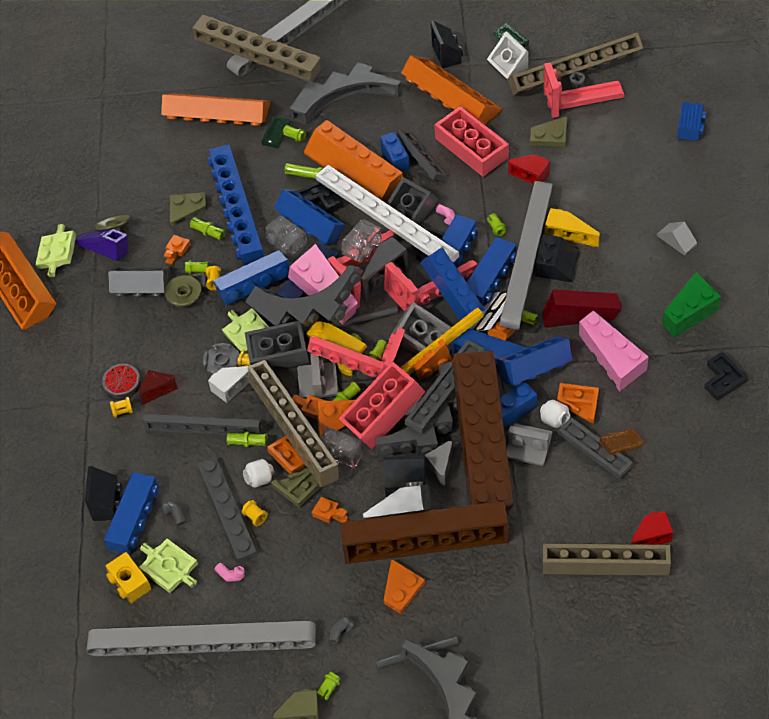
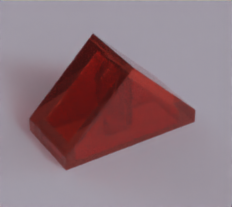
(156, 385)

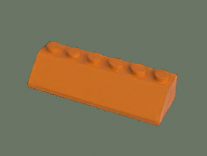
(448, 89)
(215, 108)
(352, 159)
(21, 286)

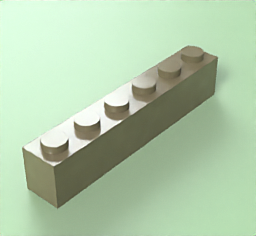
(606, 559)

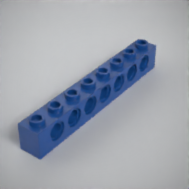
(236, 205)

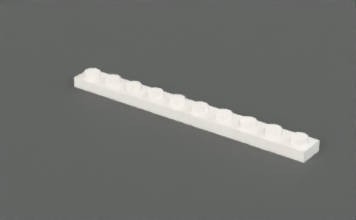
(383, 213)

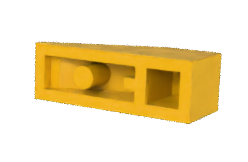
(570, 228)
(335, 335)

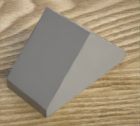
(678, 237)
(439, 461)

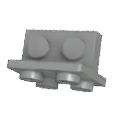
(317, 379)
(528, 444)

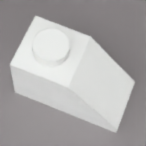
(229, 382)

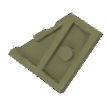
(549, 133)
(186, 206)
(297, 487)

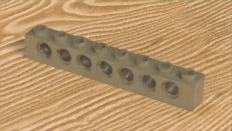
(257, 48)
(577, 62)
(293, 423)

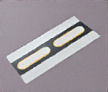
(491, 313)

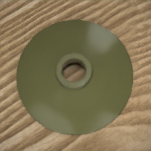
(113, 223)
(183, 285)

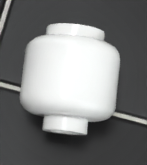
(554, 414)
(258, 473)

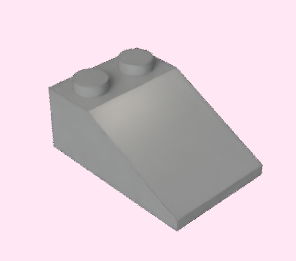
(420, 329)

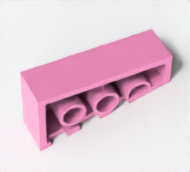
(314, 274)
(614, 351)

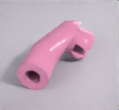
(447, 212)
(230, 575)

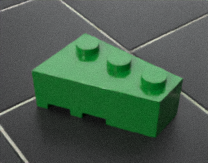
(690, 306)

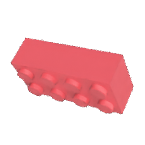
(471, 141)
(382, 404)

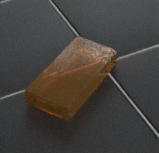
(621, 441)

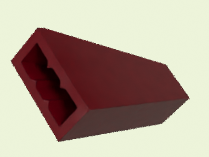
(570, 307)

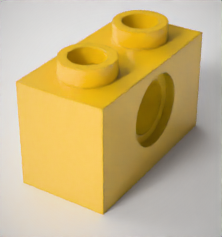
(125, 567)

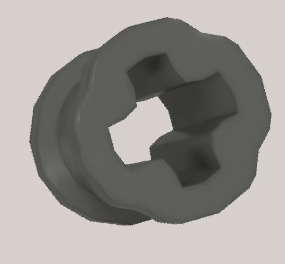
(578, 83)

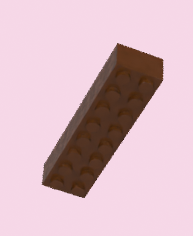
(481, 428)
(424, 532)

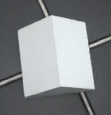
(509, 56)

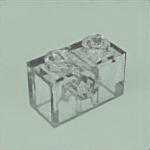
(286, 236)
(361, 240)
(342, 447)

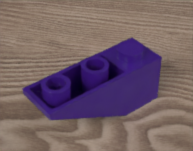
(105, 242)

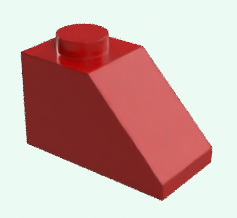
(529, 168)
(653, 530)

